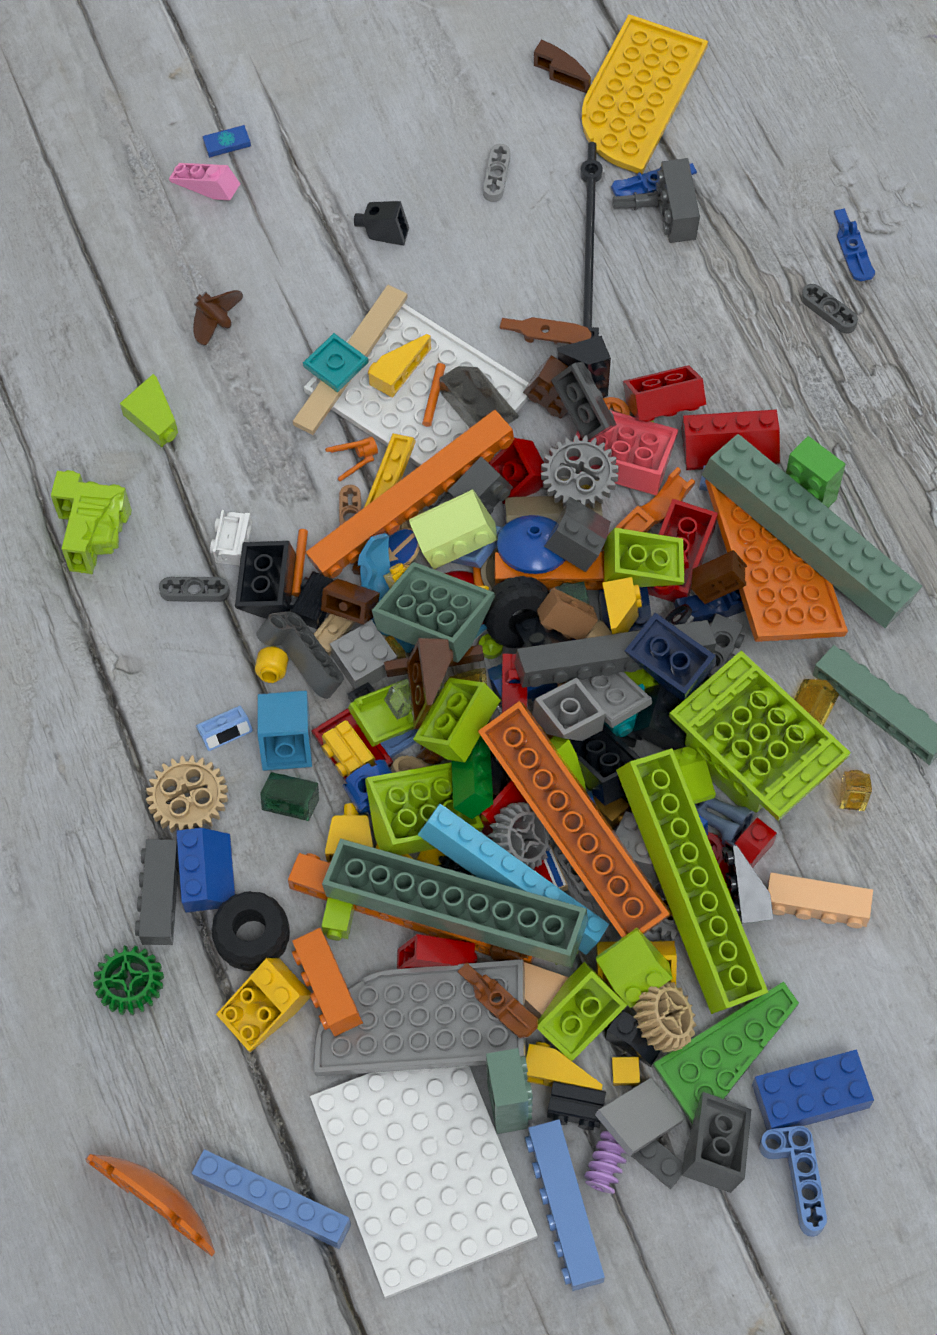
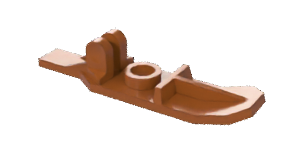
(558, 331)
(508, 1010)

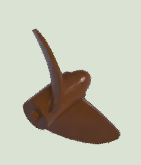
(213, 311)

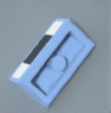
(224, 728)

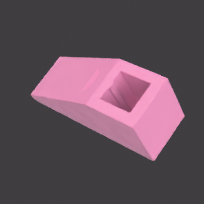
(206, 179)

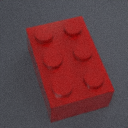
(664, 393)

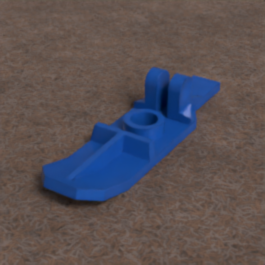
(639, 184)
(855, 256)

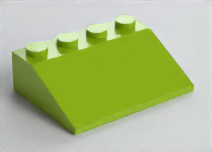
(405, 801)

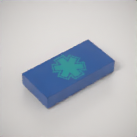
(226, 141)

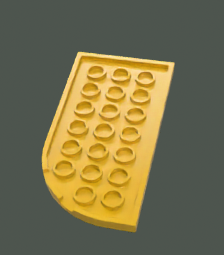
(639, 91)

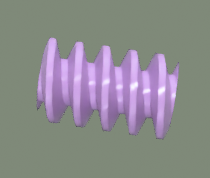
(605, 1164)

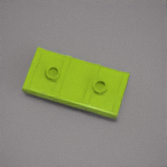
(377, 719)

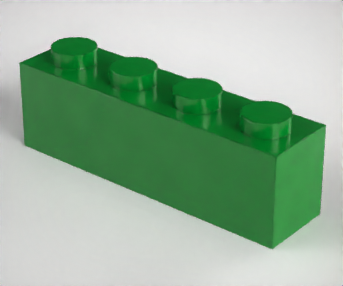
(473, 781)

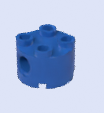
(356, 784)

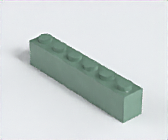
(879, 703)

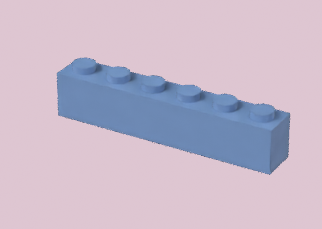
(271, 1199)
(565, 1205)

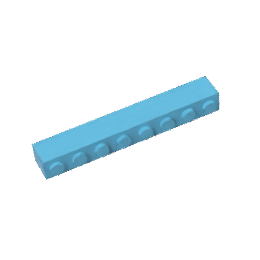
(495, 864)

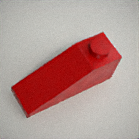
(753, 844)

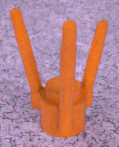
(364, 448)

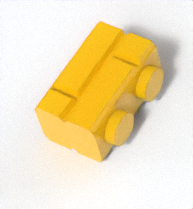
(346, 749)

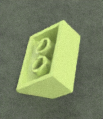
(453, 529)

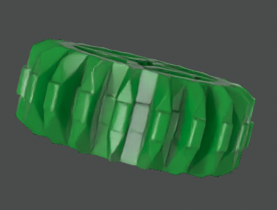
(117, 981)

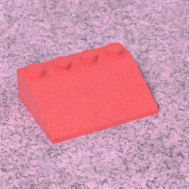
(640, 451)

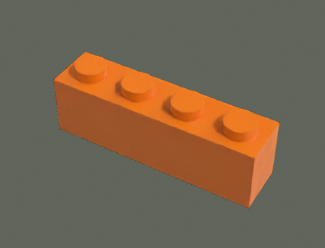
(327, 982)

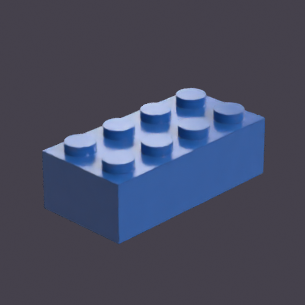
(813, 1091)

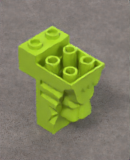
(93, 517)

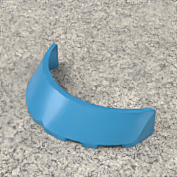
(373, 566)

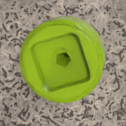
(490, 648)

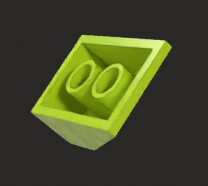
(644, 557)
(580, 1012)

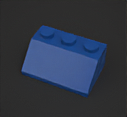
(205, 868)

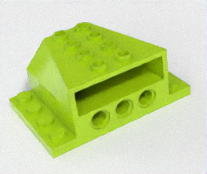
(757, 738)

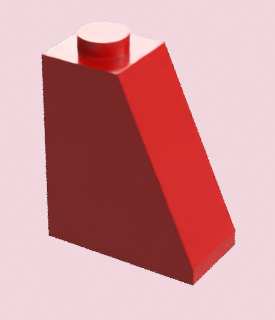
(434, 951)

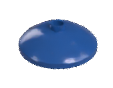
(523, 543)

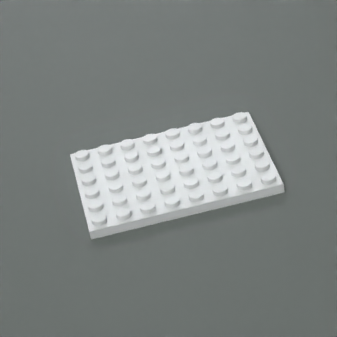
(404, 413)
(422, 1173)

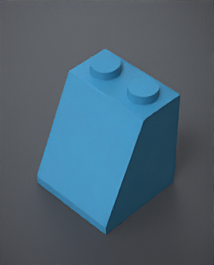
(284, 730)

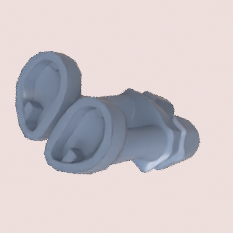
(730, 830)

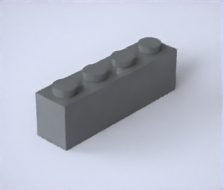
(158, 892)

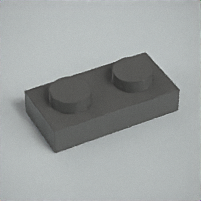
(660, 1163)

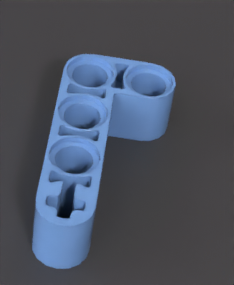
(800, 1180)

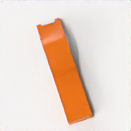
(646, 516)

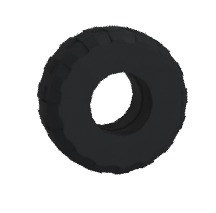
(510, 597)
(246, 908)

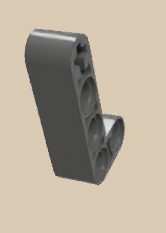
(303, 649)

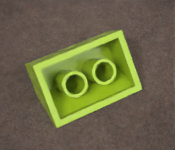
(456, 718)

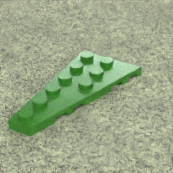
(725, 1051)

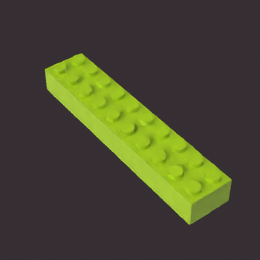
(691, 881)

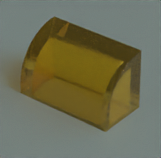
(817, 698)

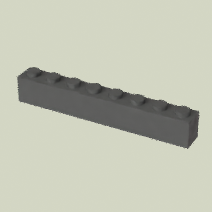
(591, 656)

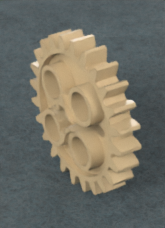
(179, 776)

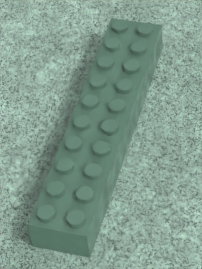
(811, 530)
(456, 902)

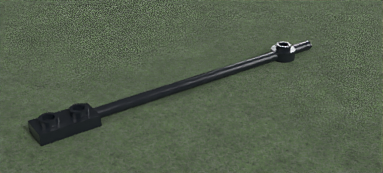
(596, 168)

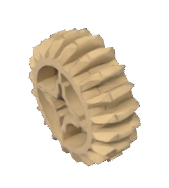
(665, 1017)

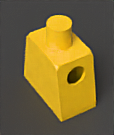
(348, 827)

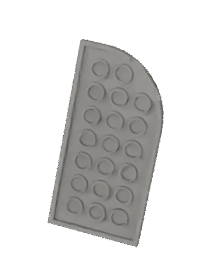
(421, 1021)

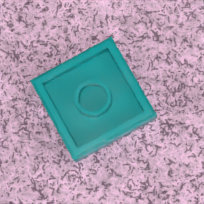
(335, 362)

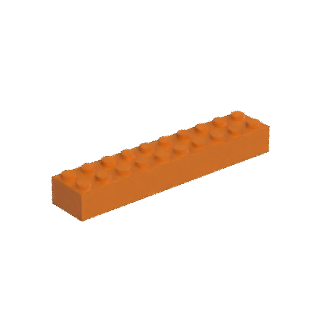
(574, 821)

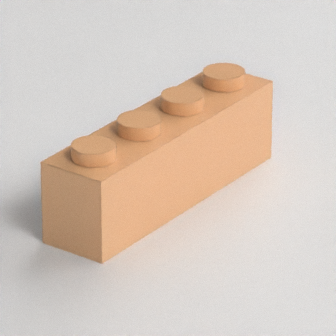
(820, 900)

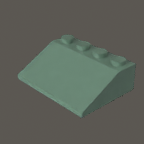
(433, 607)

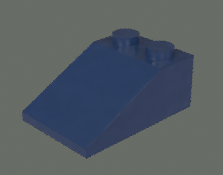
(671, 657)

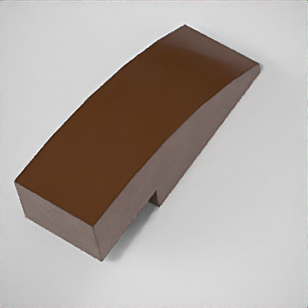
(561, 66)

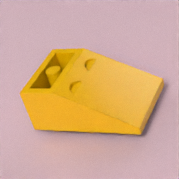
(264, 1003)

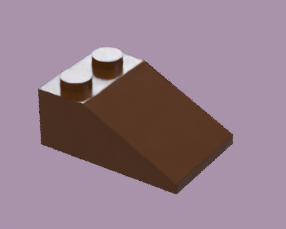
(425, 674)

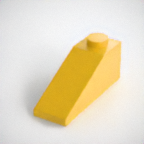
(396, 366)
(550, 1065)

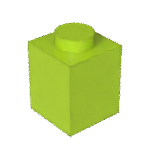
(337, 919)

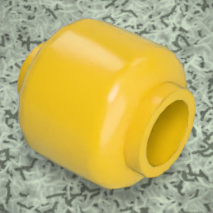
(271, 664)

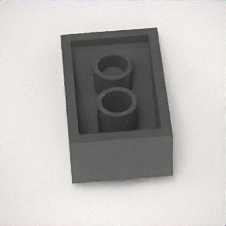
(578, 534)
(718, 1143)

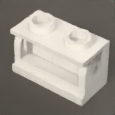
(231, 533)

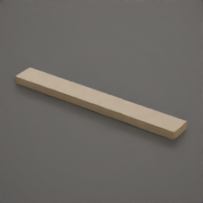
(363, 340)

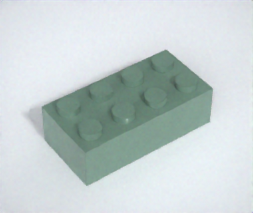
(509, 1090)

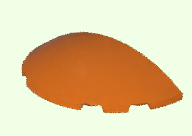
(157, 1194)

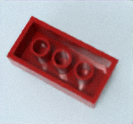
(696, 529)

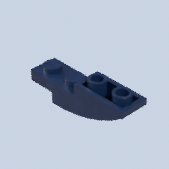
(725, 606)

